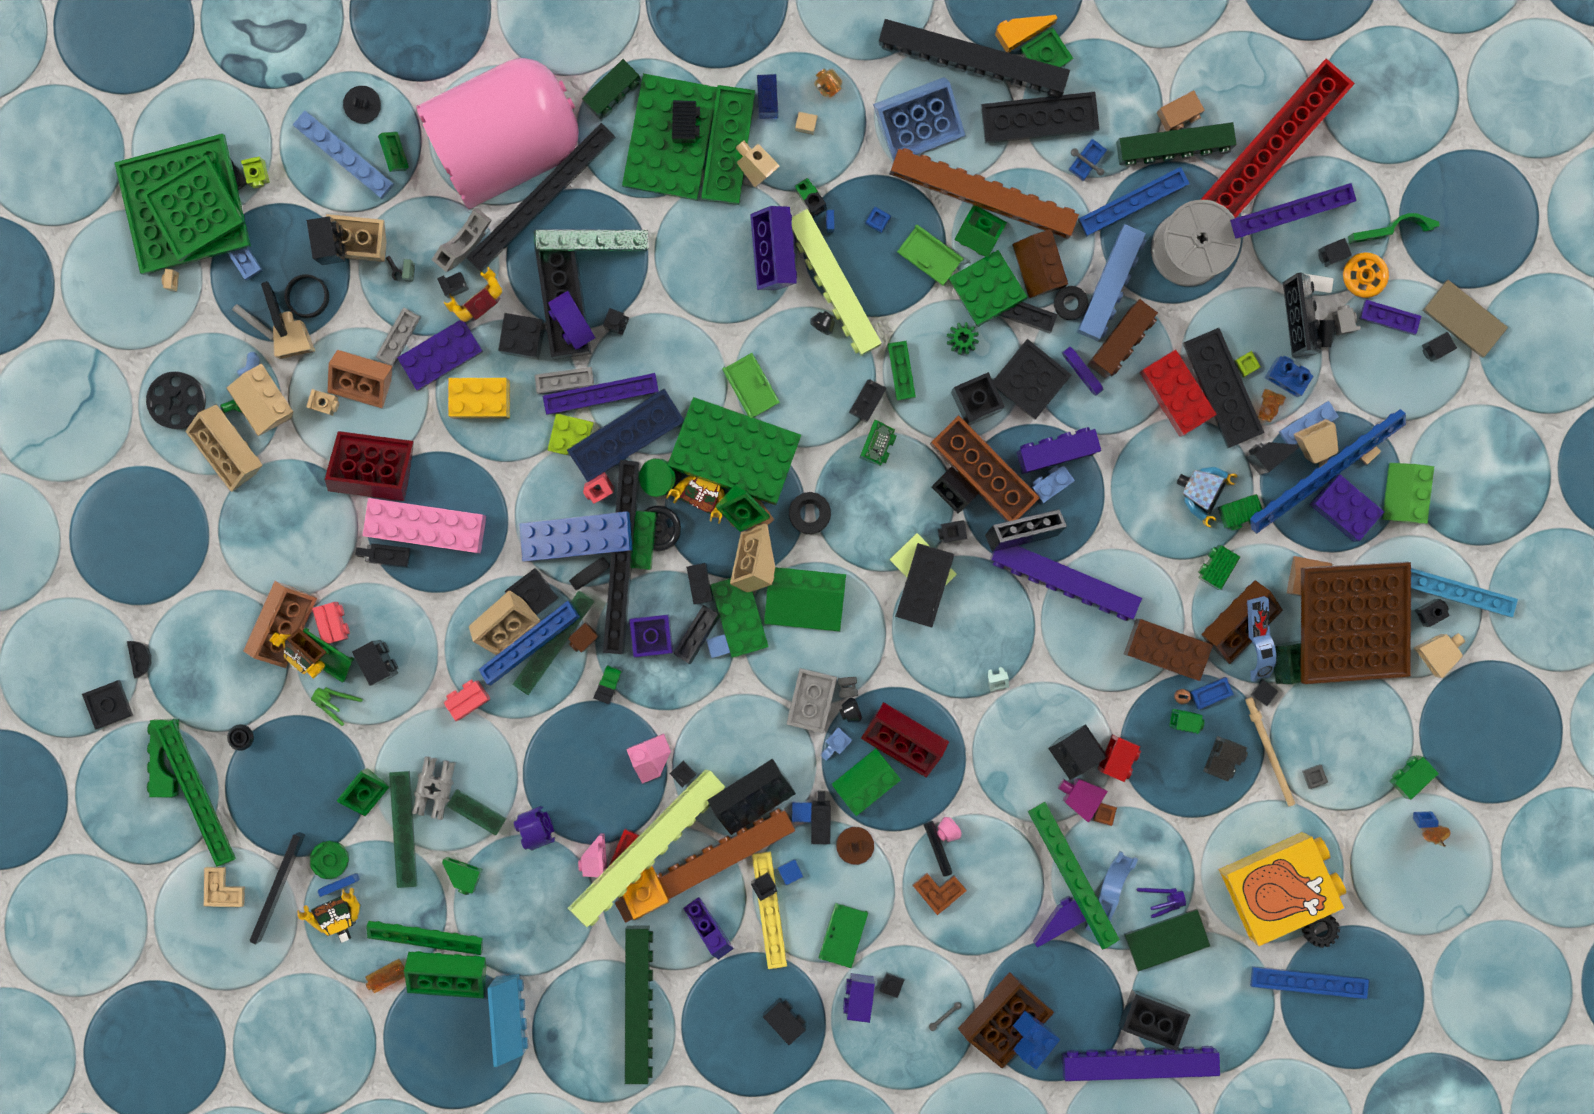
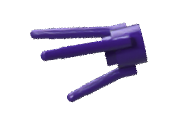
(1174, 900)

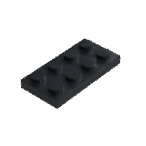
(924, 585)

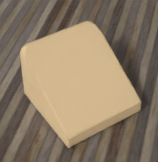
(806, 123)

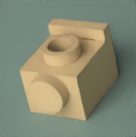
(315, 400)

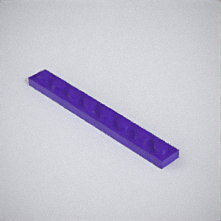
(1293, 210)

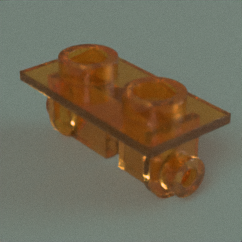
(1436, 834)
(385, 976)

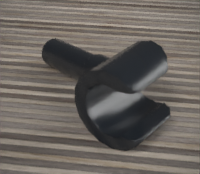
(394, 268)

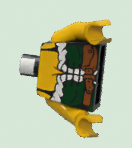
(334, 915)

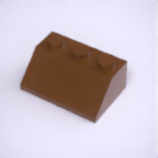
(1040, 264)

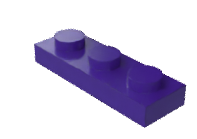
(1390, 317)

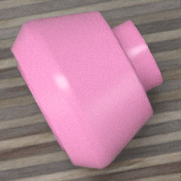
(948, 830)

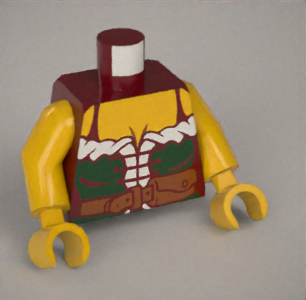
(480, 302)
(699, 494)

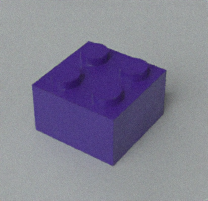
(651, 635)
(860, 997)

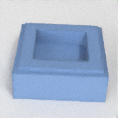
(718, 646)

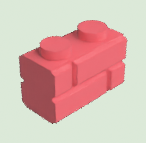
(330, 622)
(466, 700)

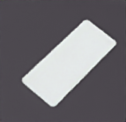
(1321, 283)

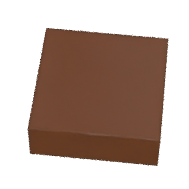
(1105, 814)

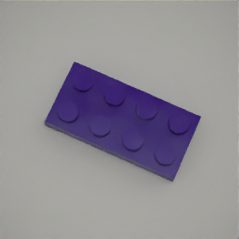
(440, 354)

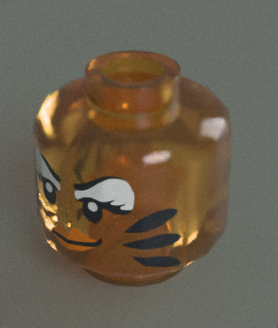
(828, 82)

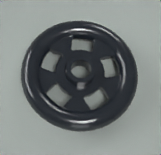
(674, 531)

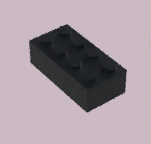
(751, 797)

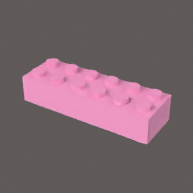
(424, 525)

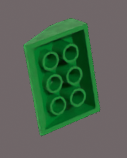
(805, 599)

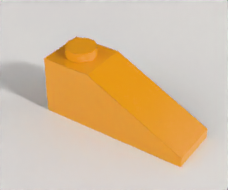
(1020, 30)

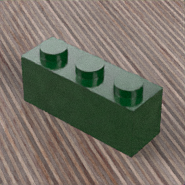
(612, 89)

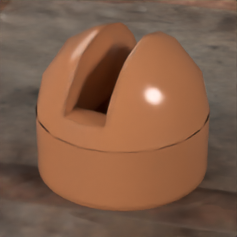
(1182, 700)

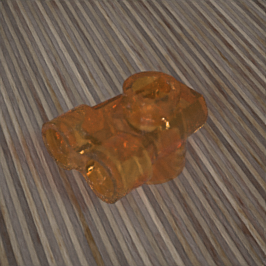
(1271, 401)

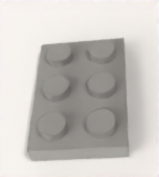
(811, 700)

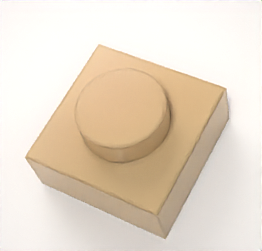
(170, 280)

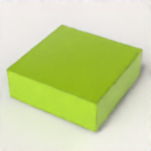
(1247, 364)

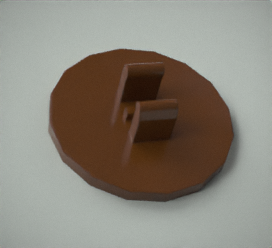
(855, 845)

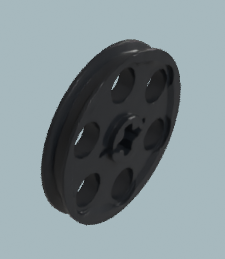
(166, 401)

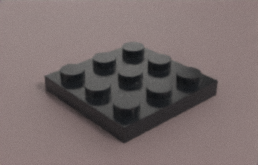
(1031, 379)

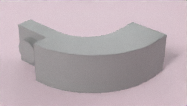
(464, 242)

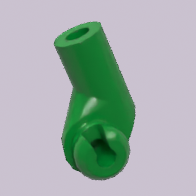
(229, 406)

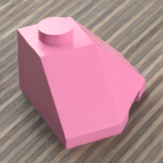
(649, 757)
(594, 860)

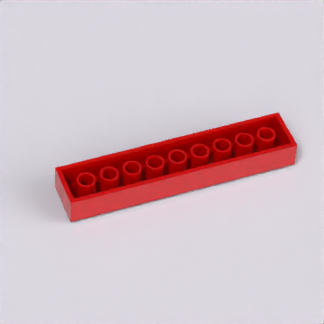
(1280, 138)

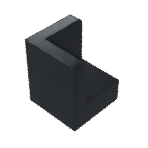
(453, 284)
(764, 886)

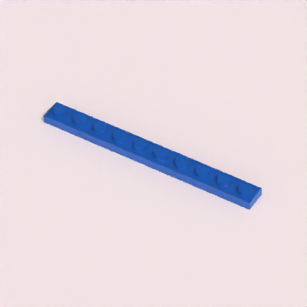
(1328, 471)

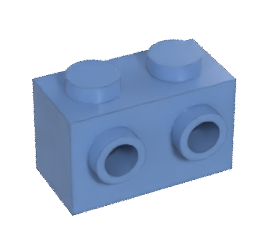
(1052, 484)

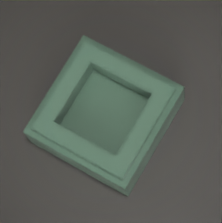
(408, 270)

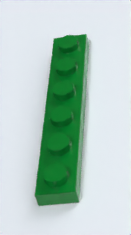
(424, 937)

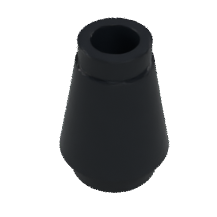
(1326, 332)

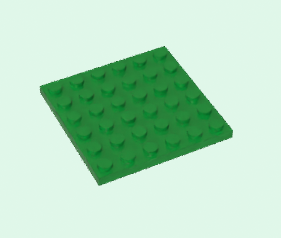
(148, 170)

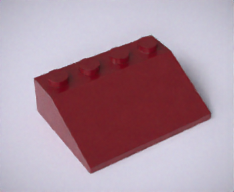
(369, 466)

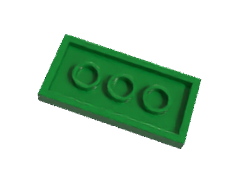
(739, 618)

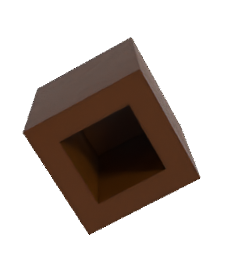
(583, 638)

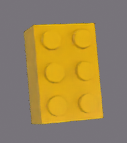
(478, 398)

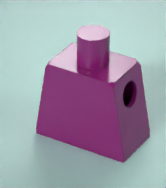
(1082, 797)

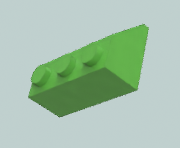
(1408, 493)

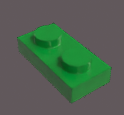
(393, 151)

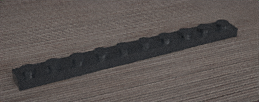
(541, 197)

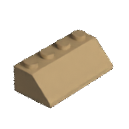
(223, 447)

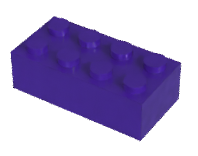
(773, 248)
(1054, 452)

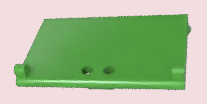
(930, 255)
(749, 385)

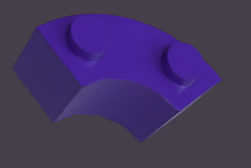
(571, 320)

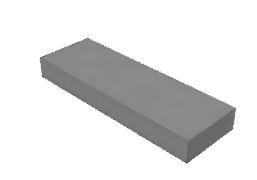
(398, 337)
(564, 380)

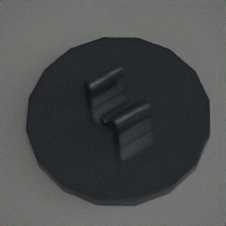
(362, 104)

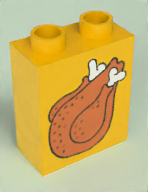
(1283, 887)

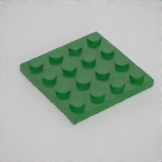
(193, 208)

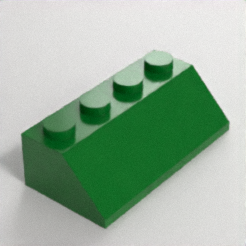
(445, 974)

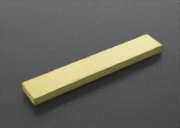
(770, 915)

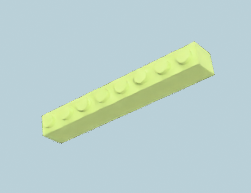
(834, 284)

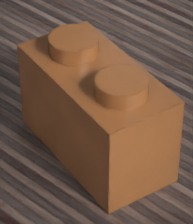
(1181, 111)

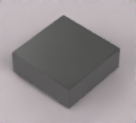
(1314, 776)

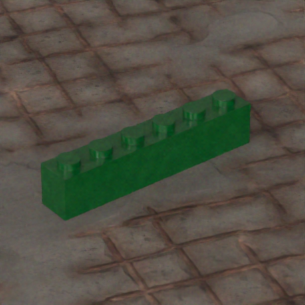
(1176, 143)

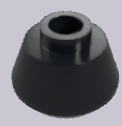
(823, 322)
(851, 711)
(240, 737)

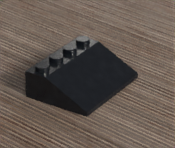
(1301, 315)

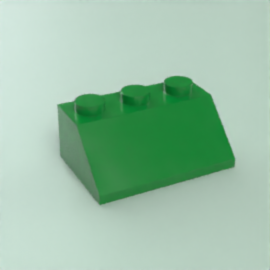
(866, 782)

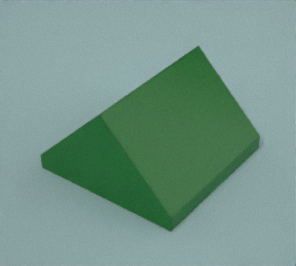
(741, 509)
(363, 792)

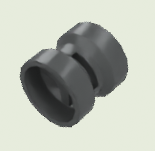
(848, 691)

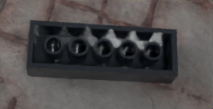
(558, 275)

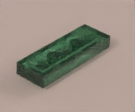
(476, 812)

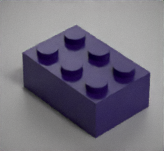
(1346, 508)

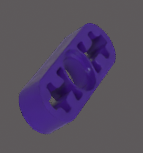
(1082, 371)

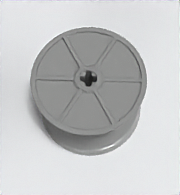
(1195, 243)

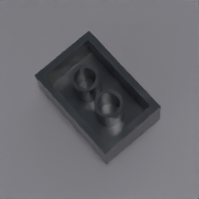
(1154, 1020)

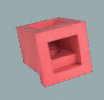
(598, 494)

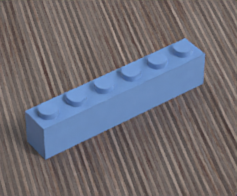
(1111, 282)

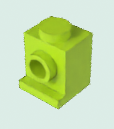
(261, 177)

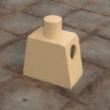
(755, 163)
(295, 342)
(1318, 442)
(1441, 653)

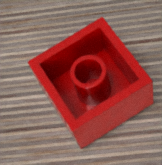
(1119, 758)

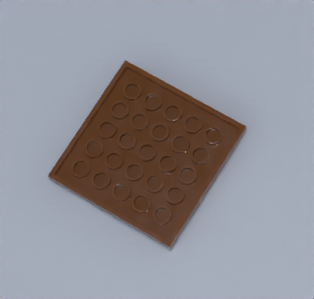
(1355, 622)

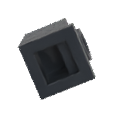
(615, 321)
(957, 526)

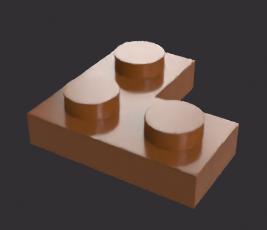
(939, 897)

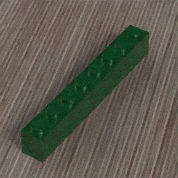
(638, 1004)

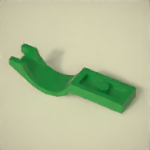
(1424, 222)

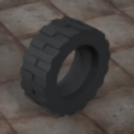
(824, 513)

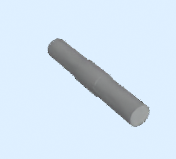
(253, 321)

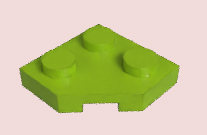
(568, 432)

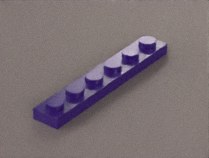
(600, 394)

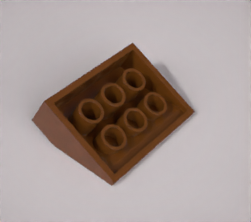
(992, 1022)

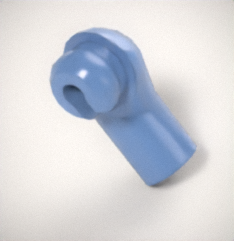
(252, 361)

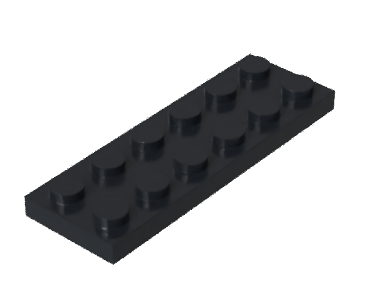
(1040, 117)
(1223, 387)

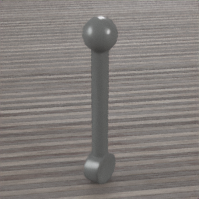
(1074, 152)
(932, 1026)

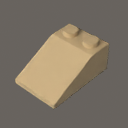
(754, 560)

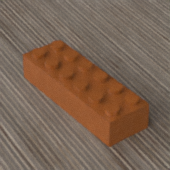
(984, 470)

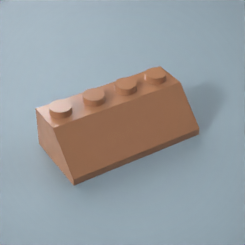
(282, 613)

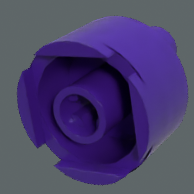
(534, 828)

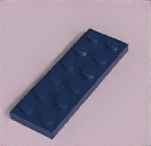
(625, 435)

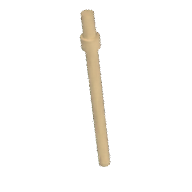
(1256, 717)

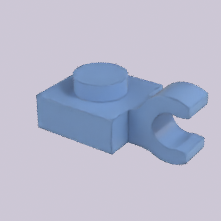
(837, 742)

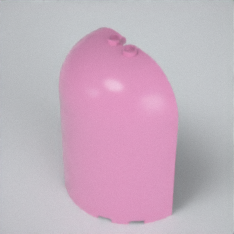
(501, 128)

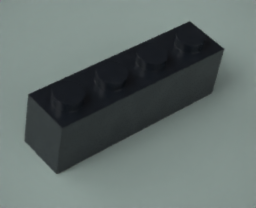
(1025, 530)

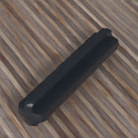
(938, 848)

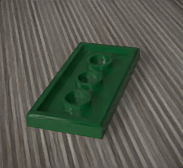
(1167, 940)

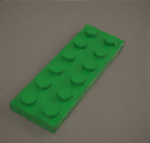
(729, 128)

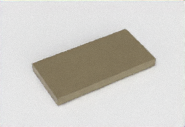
(1465, 318)

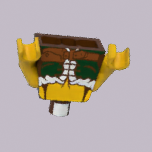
(301, 652)

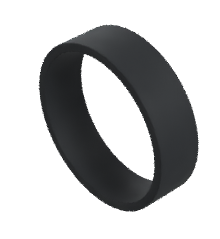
(287, 295)
(589, 573)

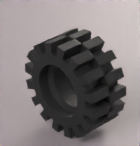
(1326, 939)

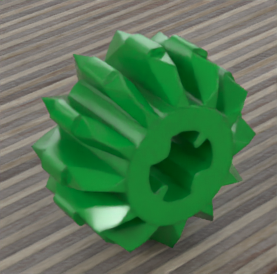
(966, 333)

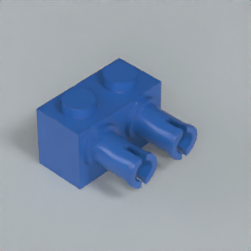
(1289, 376)

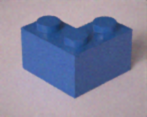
(1036, 1042)

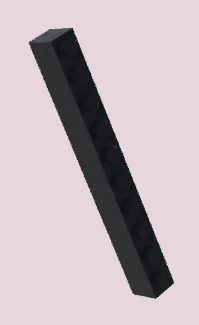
(974, 58)
(621, 562)

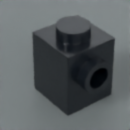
(1432, 612)

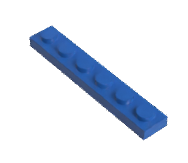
(1133, 201)
(529, 643)
(1309, 982)

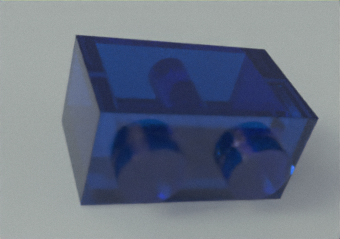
(767, 96)

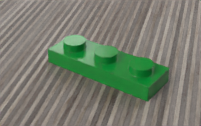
(901, 370)
(643, 540)

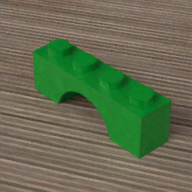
(161, 781)

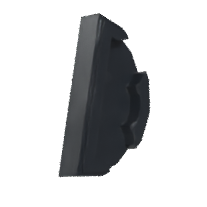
(140, 658)

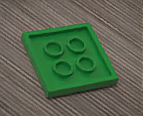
(987, 288)

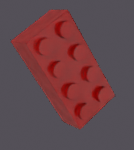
(1177, 393)

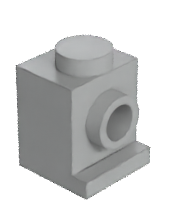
(1345, 320)

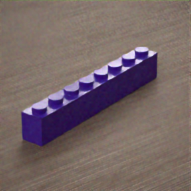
(1068, 580)
(1140, 1064)

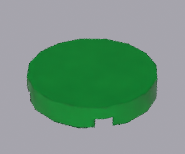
(656, 477)
(329, 859)

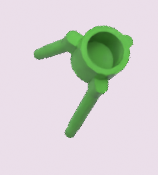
(322, 699)

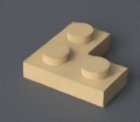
(217, 893)

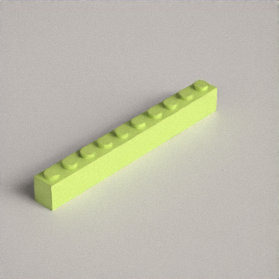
(645, 849)

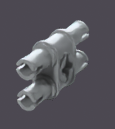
(427, 779)

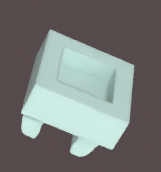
(998, 681)

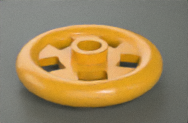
(1352, 284)

